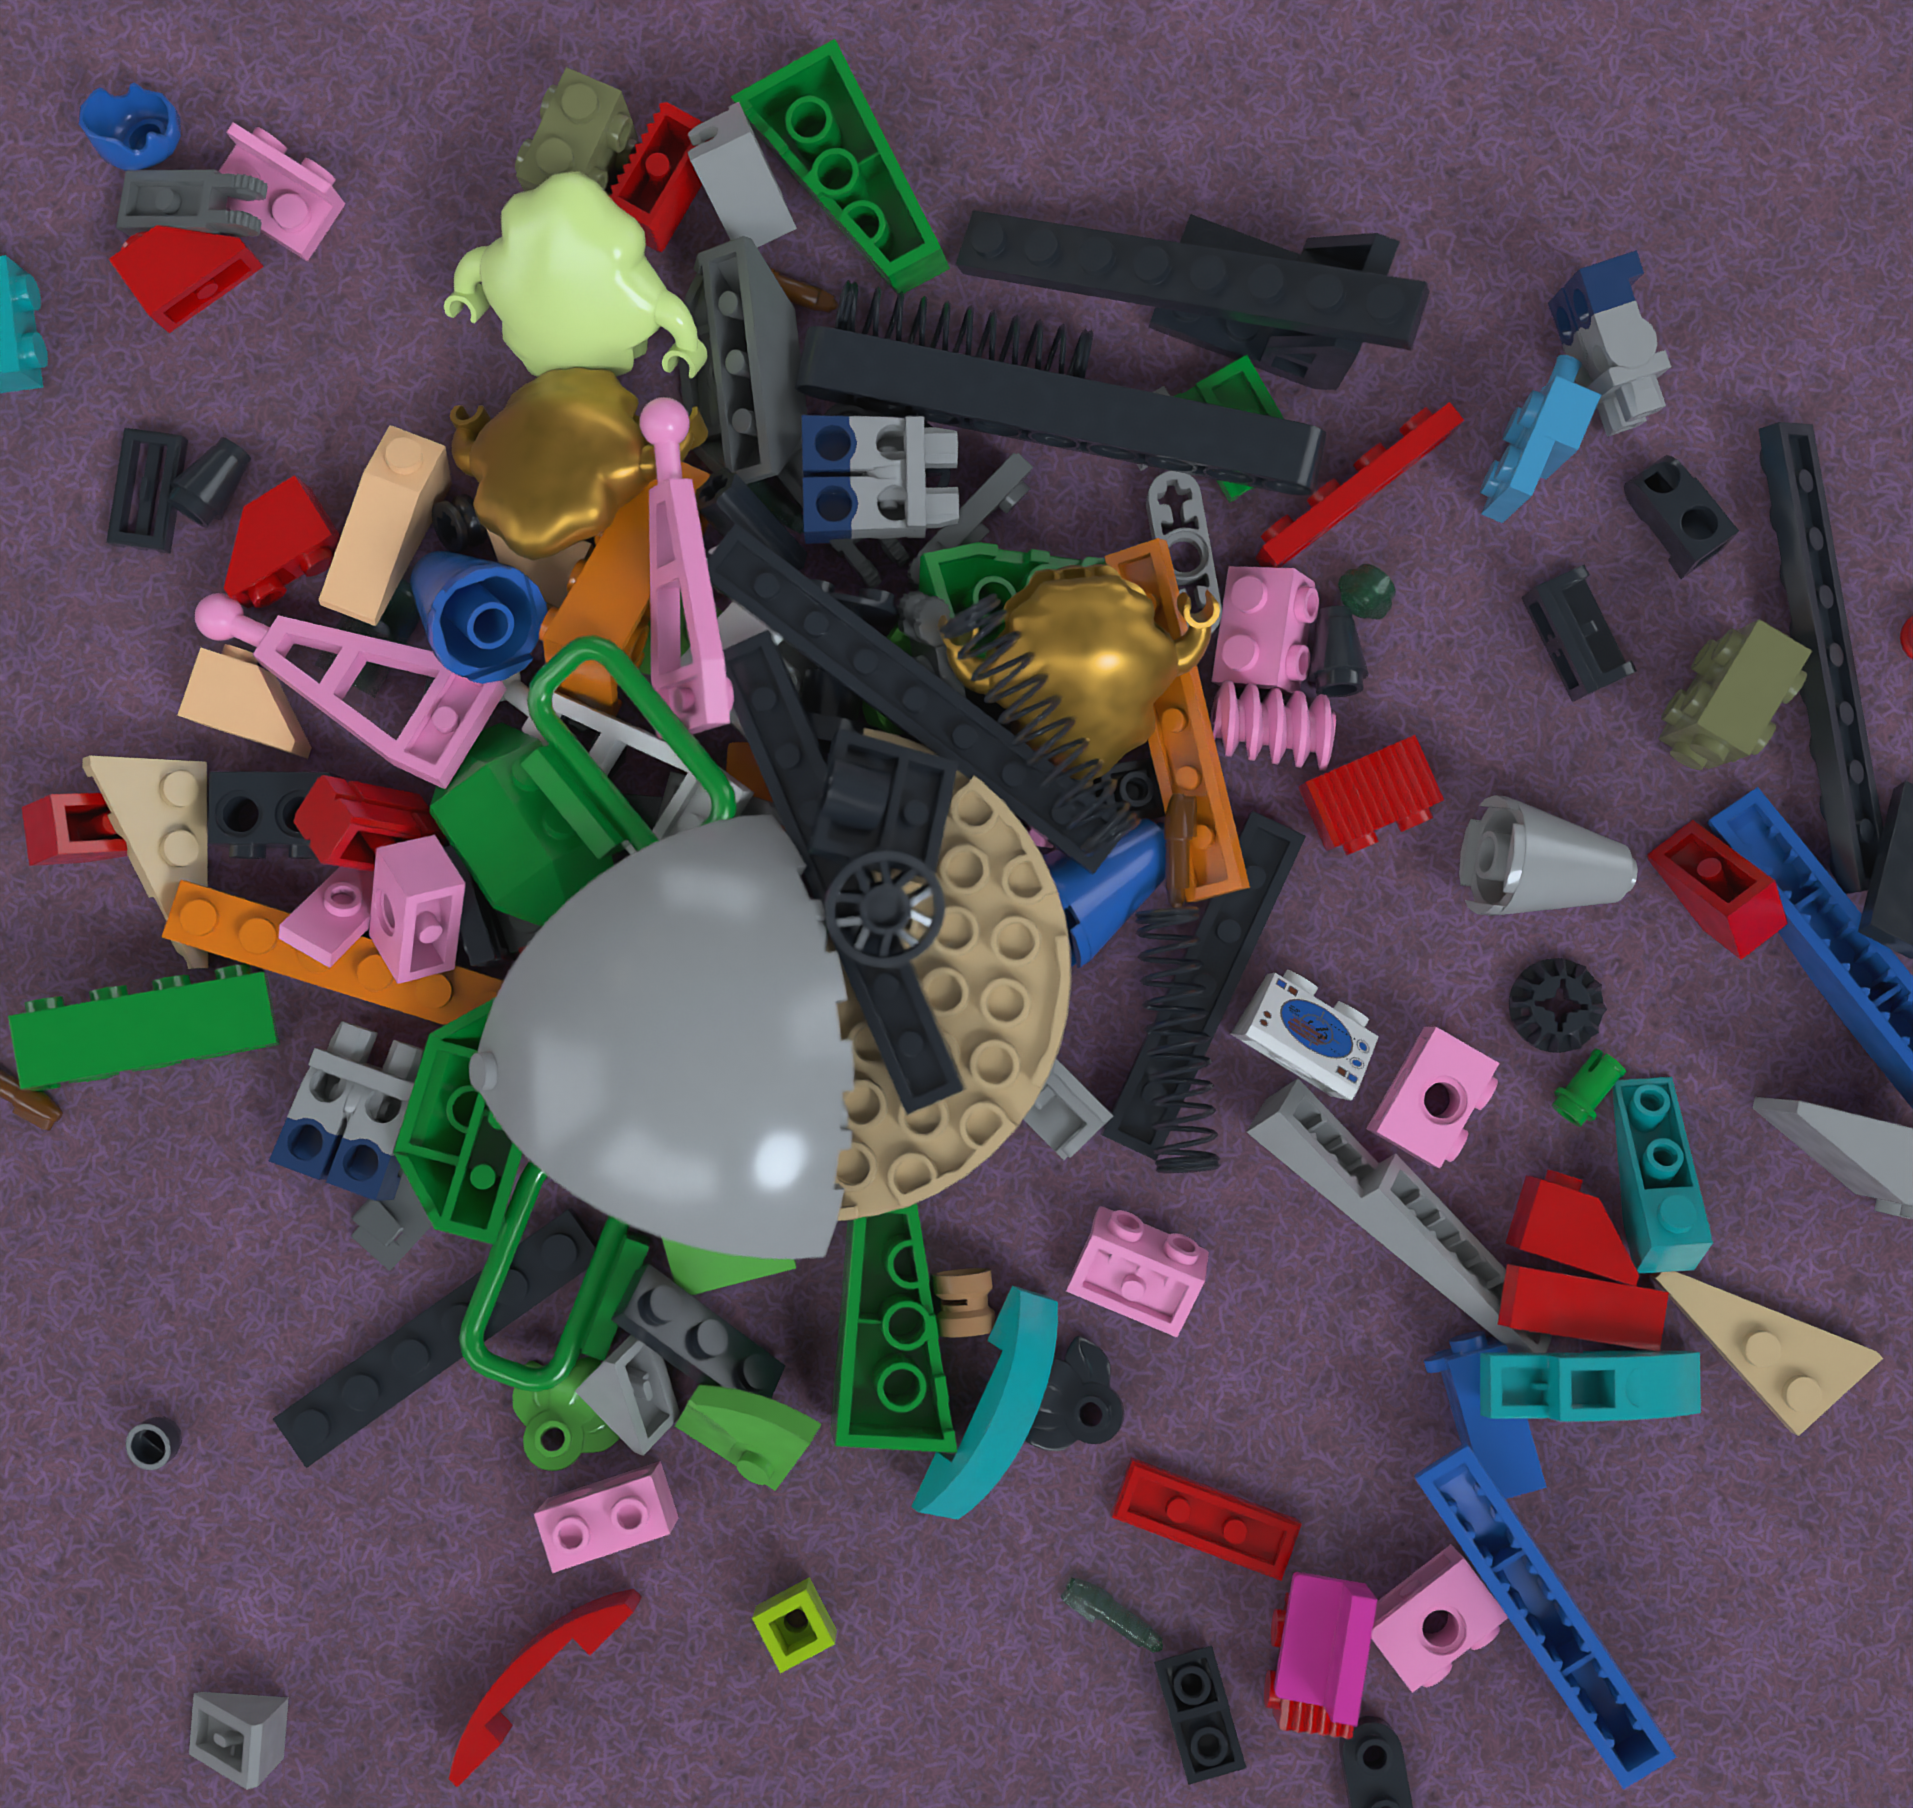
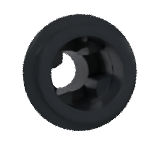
(209, 483)
(1337, 654)

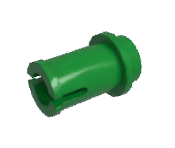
(1587, 1088)

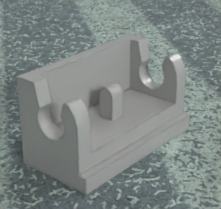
(739, 178)
(1066, 1113)

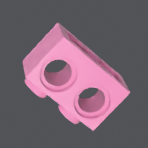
(606, 1517)

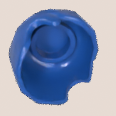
(131, 128)

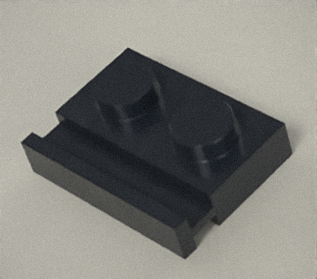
(479, 923)

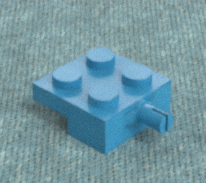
(1540, 438)

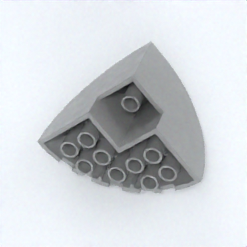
(683, 1046)

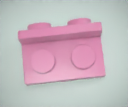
(298, 197)
(1139, 1271)

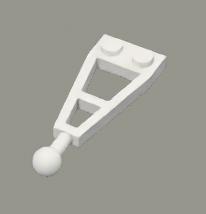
(691, 801)

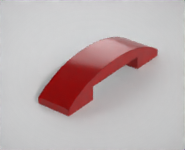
(586, 1625)

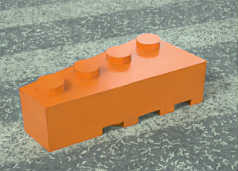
(610, 599)

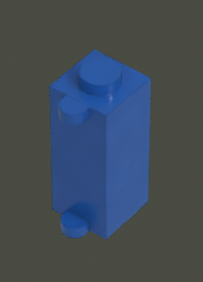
(1501, 1445)

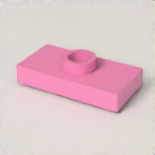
(331, 916)

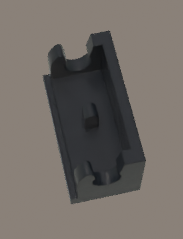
(1576, 634)

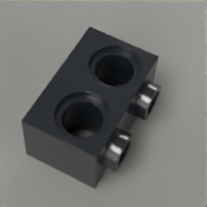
(277, 800)

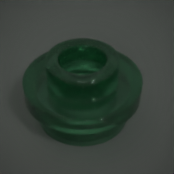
(1367, 591)

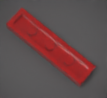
(1375, 471)

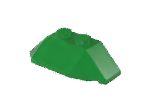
(511, 831)
(451, 1140)

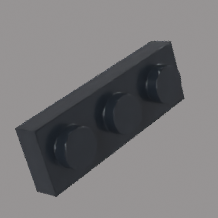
(694, 1336)

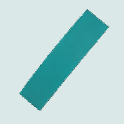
(1006, 1410)

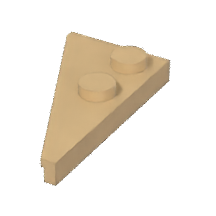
(163, 819)
(1783, 1360)

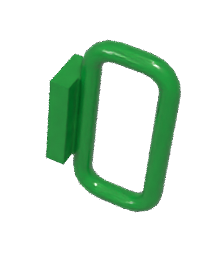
(578, 783)
(589, 1322)

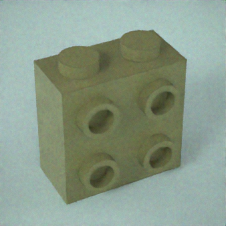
(580, 130)
(1733, 696)

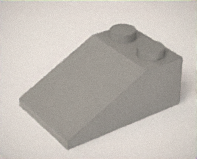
(1859, 1151)

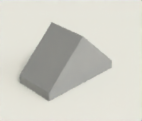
(633, 1395)
(239, 1734)

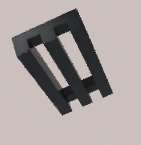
(124, 489)

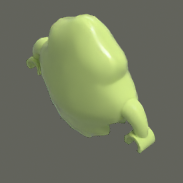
(573, 283)

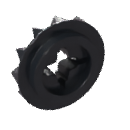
(1539, 1025)

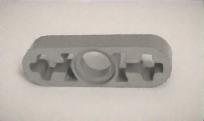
(1190, 511)

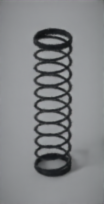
(846, 321)
(966, 622)
(1192, 1160)

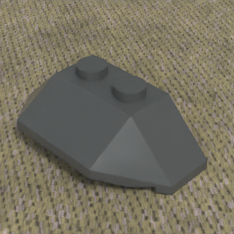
(750, 365)

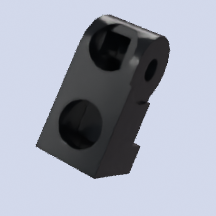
(1680, 514)

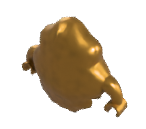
(558, 459)
(1100, 655)

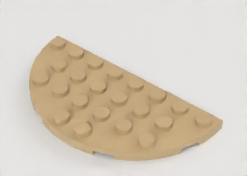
(999, 997)

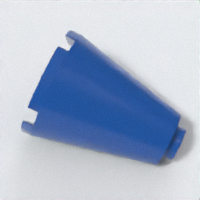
(477, 614)
(1105, 900)

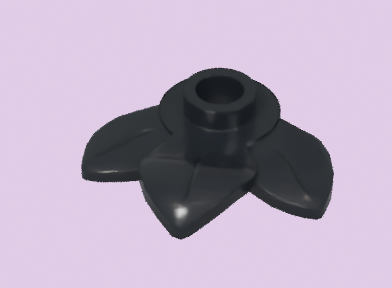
(1071, 1385)

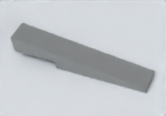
(1390, 1206)

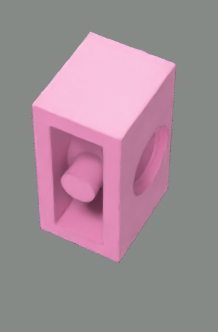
(416, 908)
(1402, 1113)
(1440, 1584)

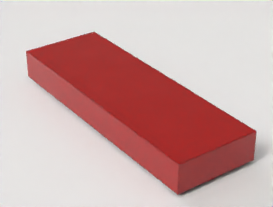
(1582, 1308)
(1206, 1519)

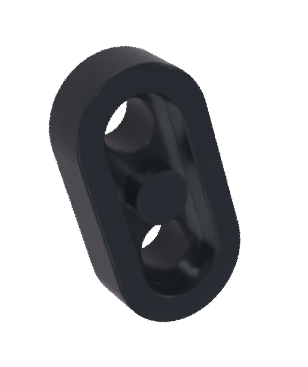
(1375, 1782)

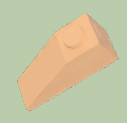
(386, 524)

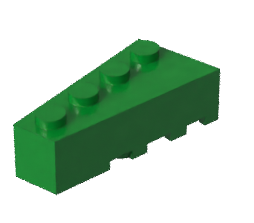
(837, 152)
(142, 1029)
(888, 1349)

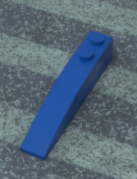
(1852, 972)
(1546, 1616)

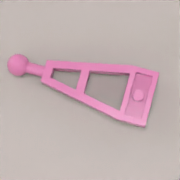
(698, 691)
(438, 730)

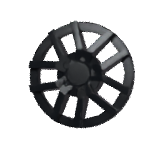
(884, 907)

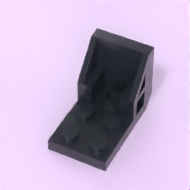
(1293, 355)

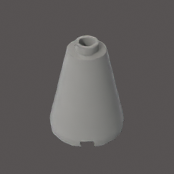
(1538, 862)

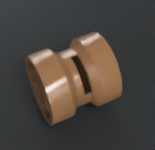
(964, 1302)

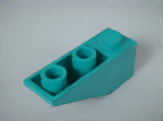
(1658, 1178)

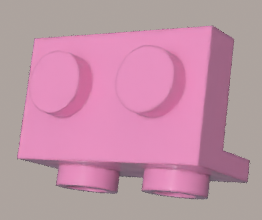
(1265, 628)

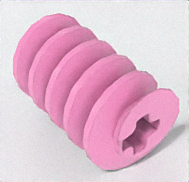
(1273, 724)

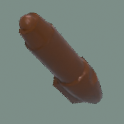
(806, 294)
(1179, 829)
(28, 1104)

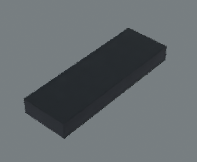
(1889, 899)

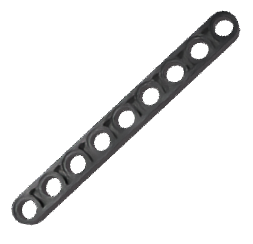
(1061, 411)

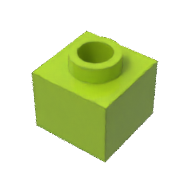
(791, 1644)

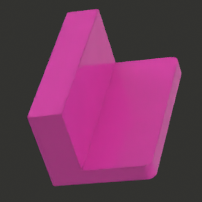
(1326, 1644)

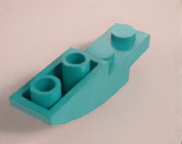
(1590, 1385)

